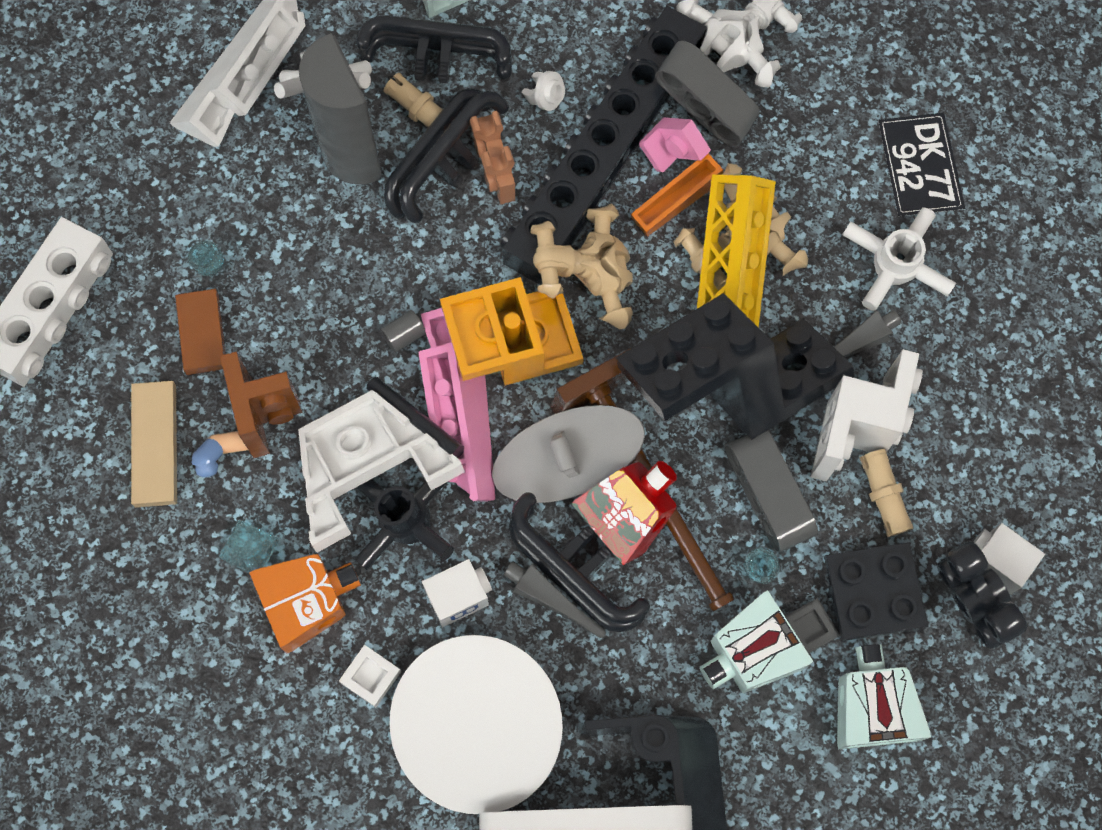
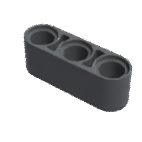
(707, 93)
(771, 491)

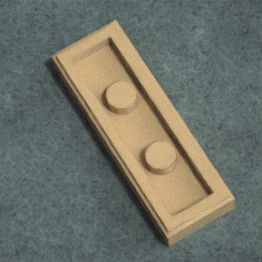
(153, 444)

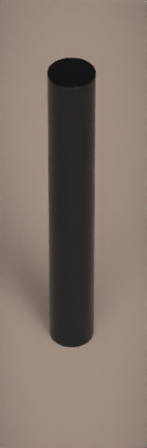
(416, 417)

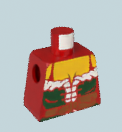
(629, 508)

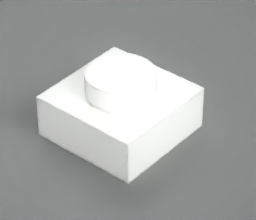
(370, 676)

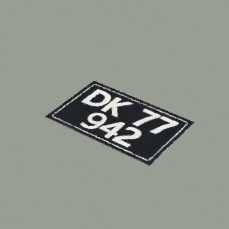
(921, 164)

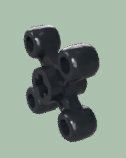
(981, 595)

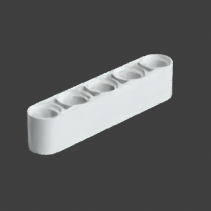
(615, 818)

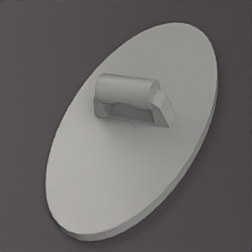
(568, 453)

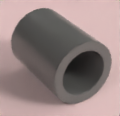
(403, 331)

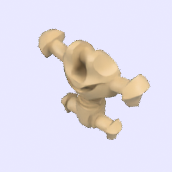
(775, 246)
(597, 264)

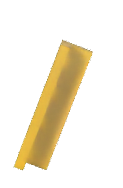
(747, 253)

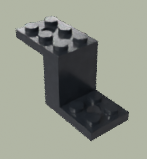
(735, 366)

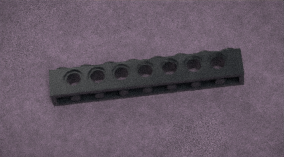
(605, 161)

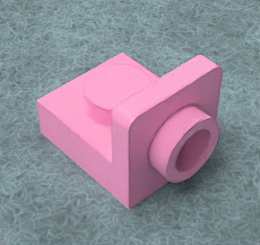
(672, 140)

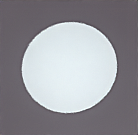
(476, 724)

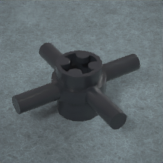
(410, 529)

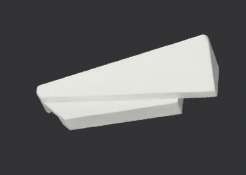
(241, 71)

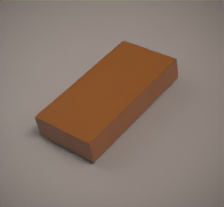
(200, 331)

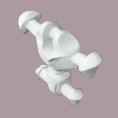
(737, 34)

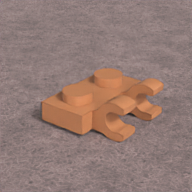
(495, 158)

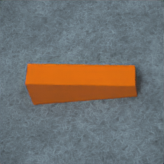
(676, 195)

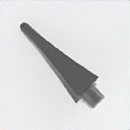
(870, 333)
(536, 587)

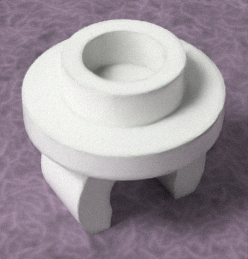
(548, 90)

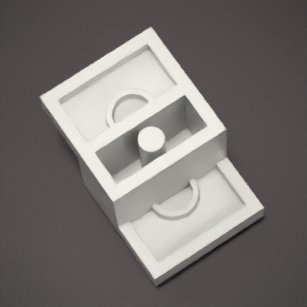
(867, 415)

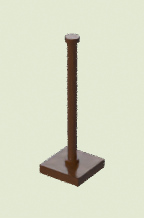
(596, 388)

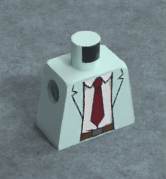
(755, 648)
(878, 704)

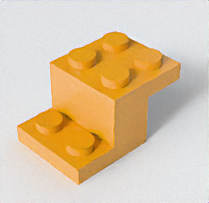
(510, 332)

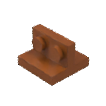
(258, 402)

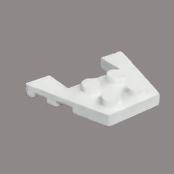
(355, 447)

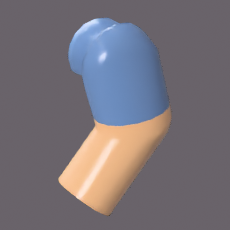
(212, 449)

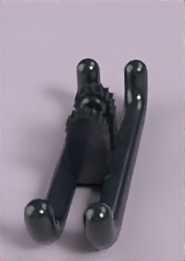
(434, 35)
(432, 147)
(566, 576)

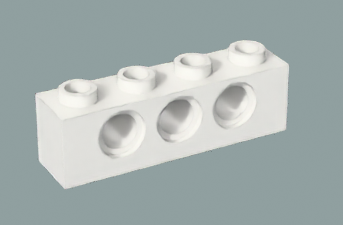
(41, 280)

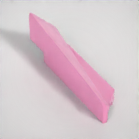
(458, 407)

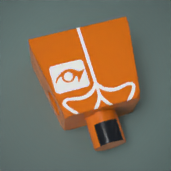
(302, 597)

